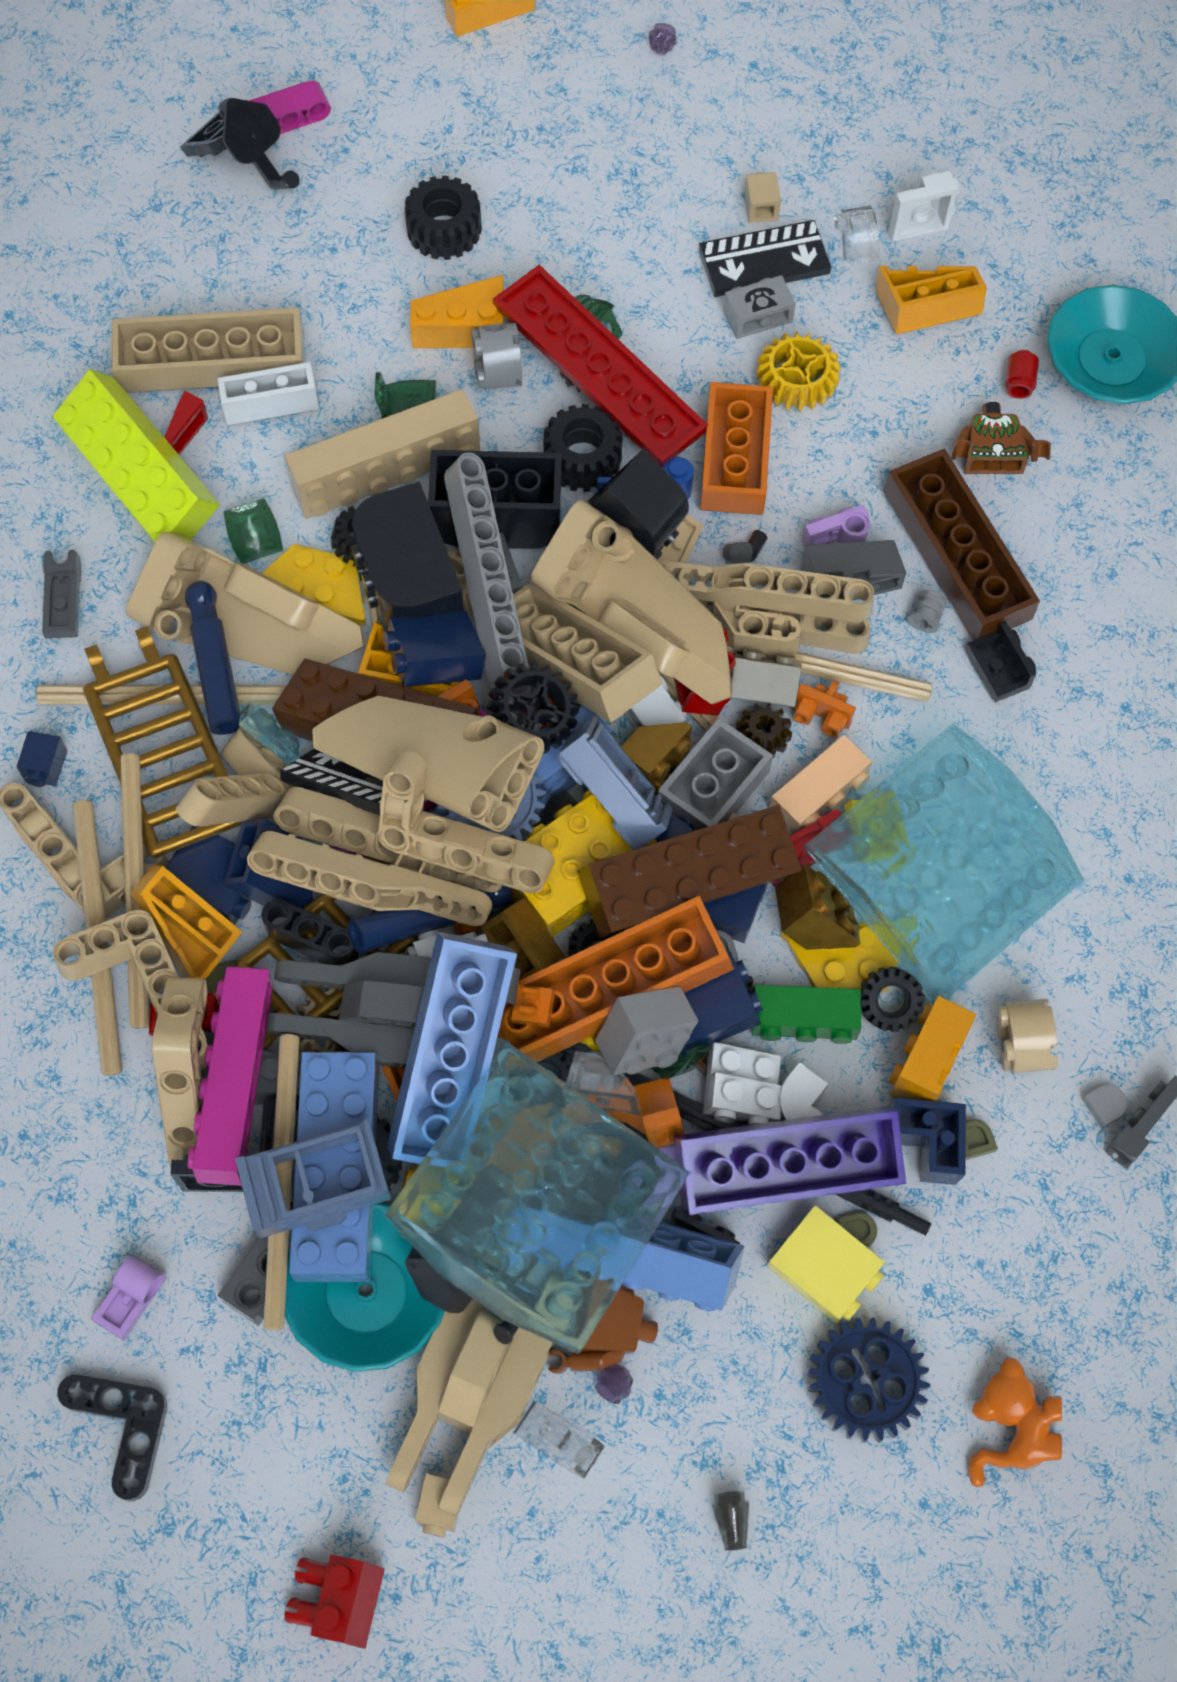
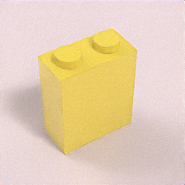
(827, 1265)

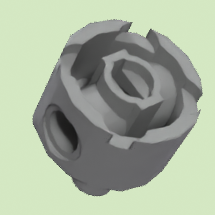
(498, 354)

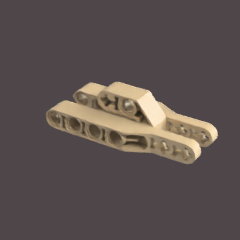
(780, 620)
(355, 877)
(454, 1387)

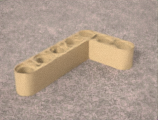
(238, 797)
(124, 948)

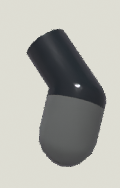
(745, 551)

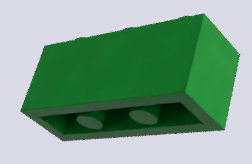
(808, 1013)

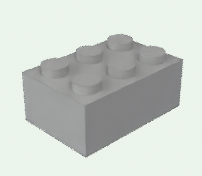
(716, 776)

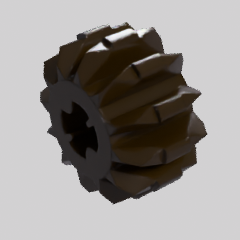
(769, 721)

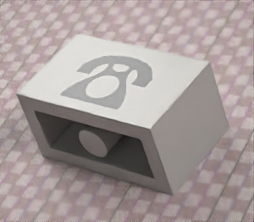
(759, 306)

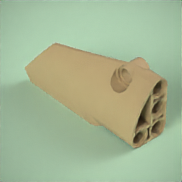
(635, 598)
(471, 760)

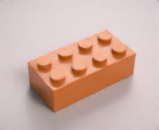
(736, 448)

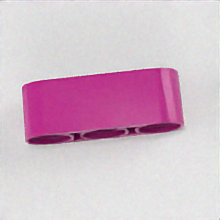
(297, 105)

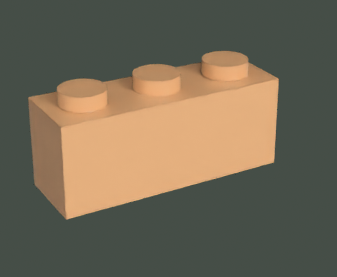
(822, 784)

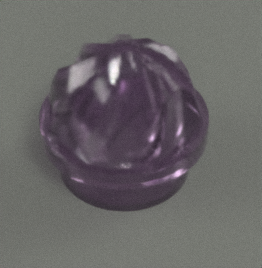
(662, 38)
(614, 1383)

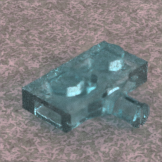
(265, 729)

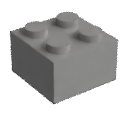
(646, 1030)

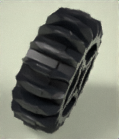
(559, 714)

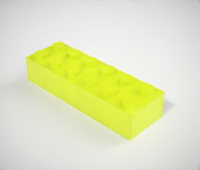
(134, 458)

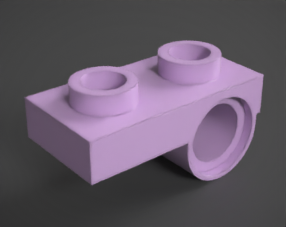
(837, 527)
(132, 1292)

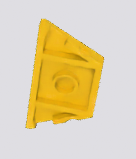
(322, 579)
(843, 966)

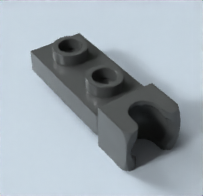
(61, 596)
(1132, 1140)

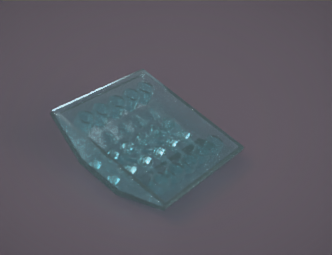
(947, 861)
(536, 1201)

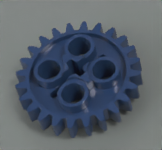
(837, 1392)

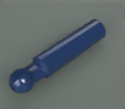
(212, 659)
(389, 927)

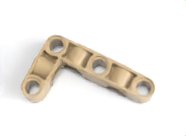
(43, 835)
(449, 843)
(178, 1061)

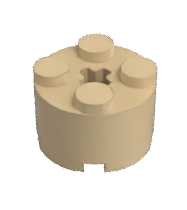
(1028, 1036)

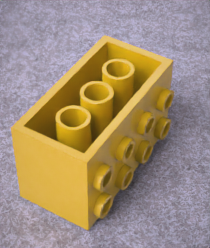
(575, 840)

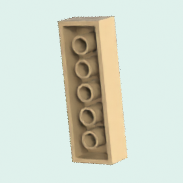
(202, 347)
(380, 453)
(600, 663)

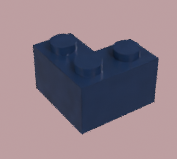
(939, 1132)

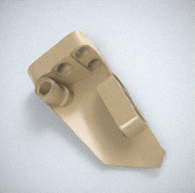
(259, 615)

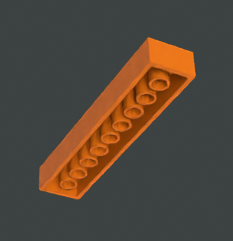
(654, 955)

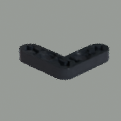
(135, 1424)

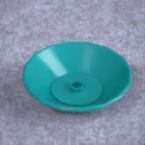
(1121, 325)
(361, 1330)

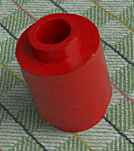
(1022, 374)

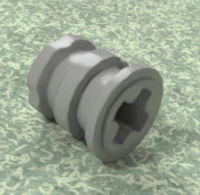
(928, 611)

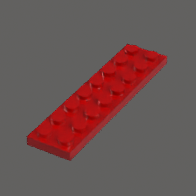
(600, 365)

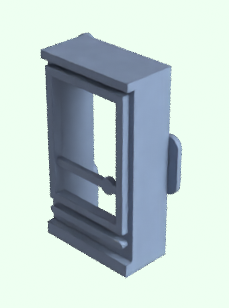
(617, 783)
(265, 1195)

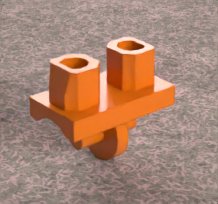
(826, 704)

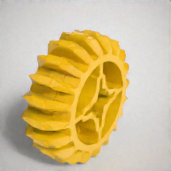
(805, 361)

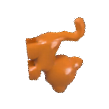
(1012, 1401)

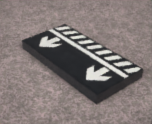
(748, 258)
(334, 778)

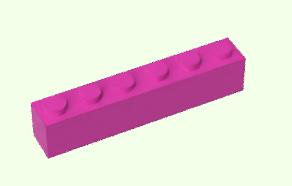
(232, 1075)

